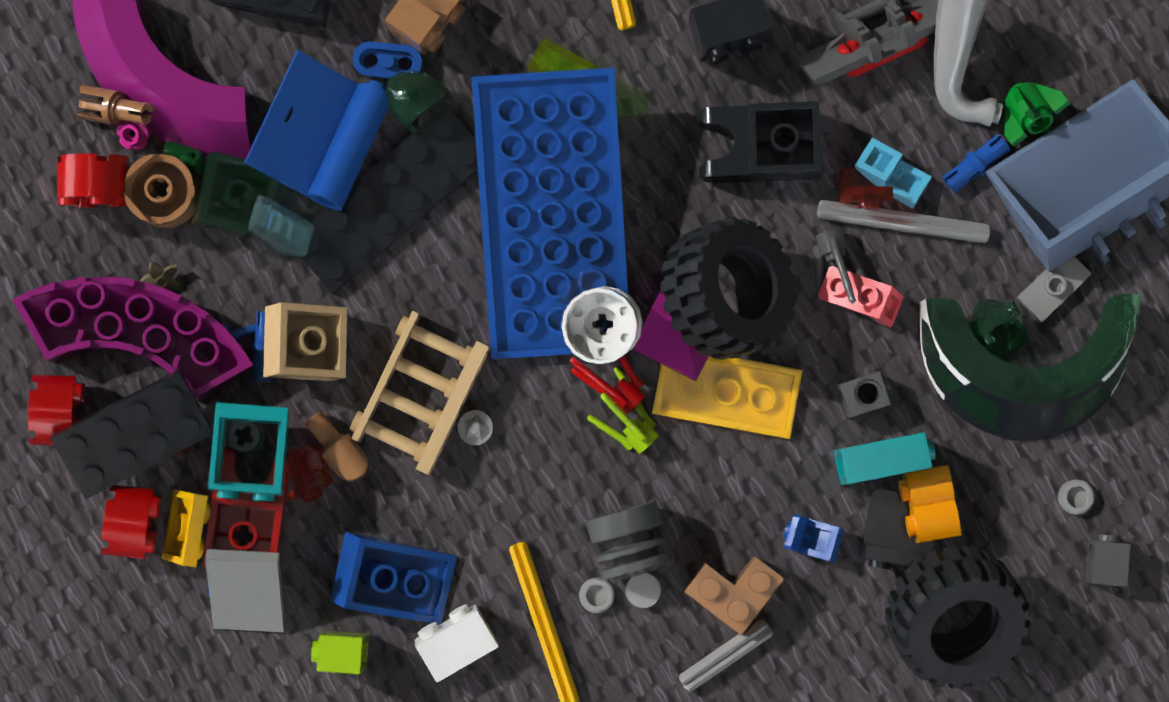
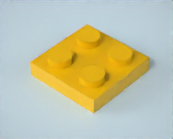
(184, 528)

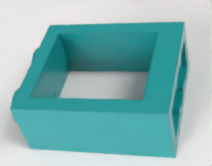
(255, 414)
(884, 458)

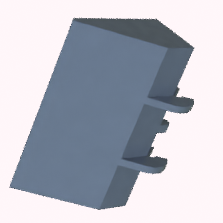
(1089, 177)

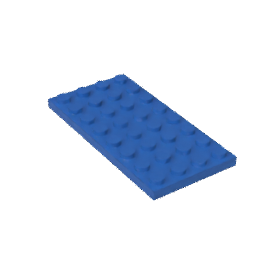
(547, 201)

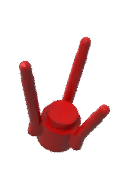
(625, 394)

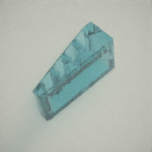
(284, 229)

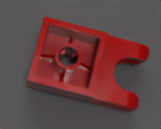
(231, 515)

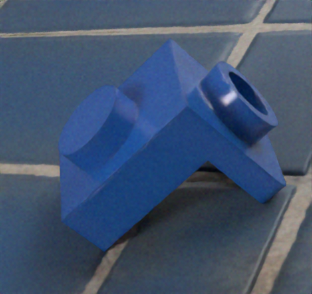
(813, 538)

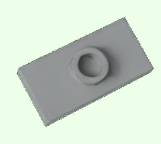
(1053, 288)

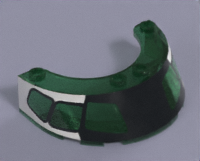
(1019, 399)

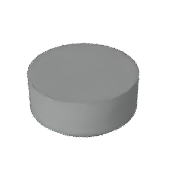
(1076, 497)
(643, 590)
(596, 595)

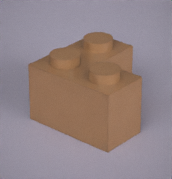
(423, 21)
(736, 601)

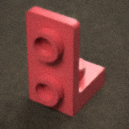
(872, 297)

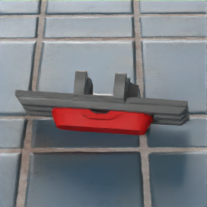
(862, 50)

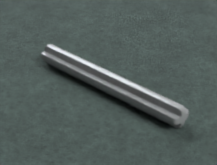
(904, 221)

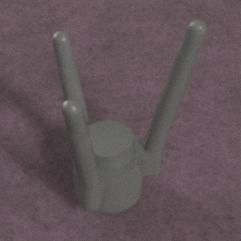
(834, 248)

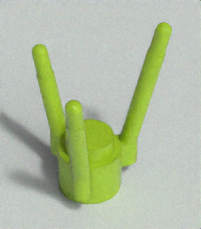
(638, 433)

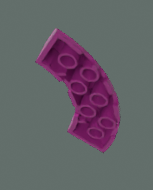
(184, 107)
(137, 319)

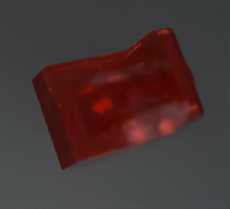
(860, 191)
(308, 472)

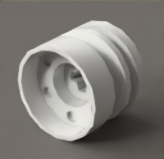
(587, 339)

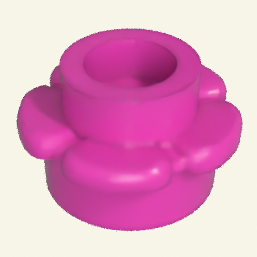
(142, 135)

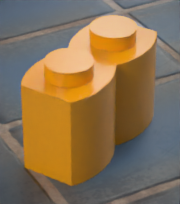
(930, 504)

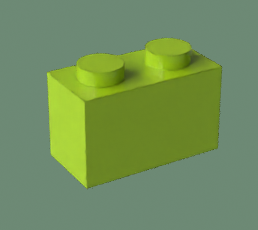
(341, 652)

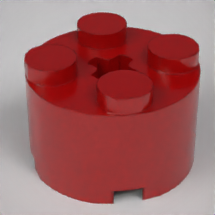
(91, 180)
(53, 406)
(129, 522)

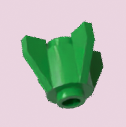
(1031, 109)

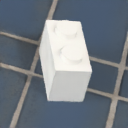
(455, 642)

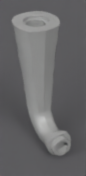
(954, 39)

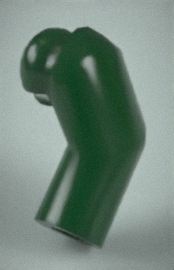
(188, 155)

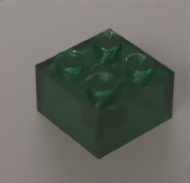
(229, 195)

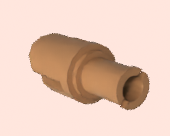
(113, 107)
(339, 450)

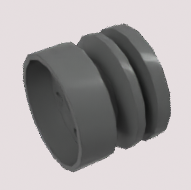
(629, 541)

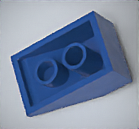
(392, 578)

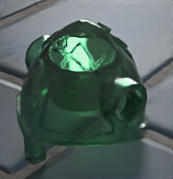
(411, 95)
(998, 326)

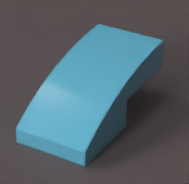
(885, 168)

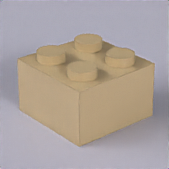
(305, 342)

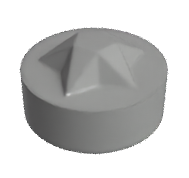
(475, 427)

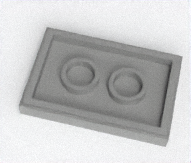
(245, 590)

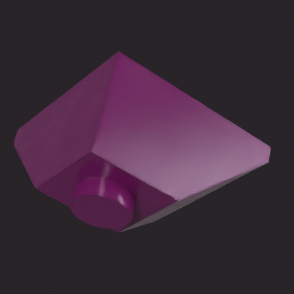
(665, 345)

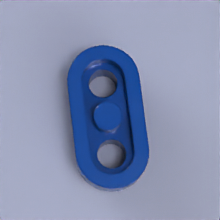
(388, 58)

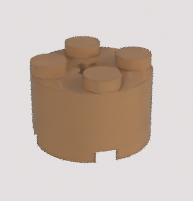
(143, 196)

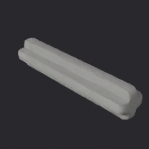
(725, 655)

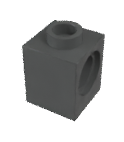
(849, 394)
(1108, 561)

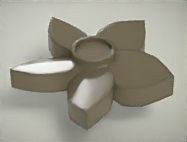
(162, 278)

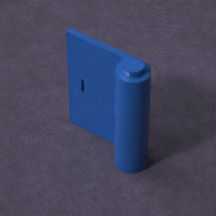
(324, 134)

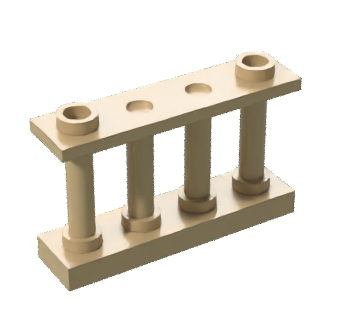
(440, 421)

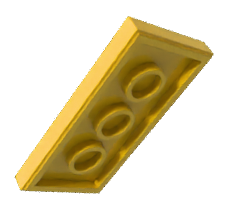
(732, 396)

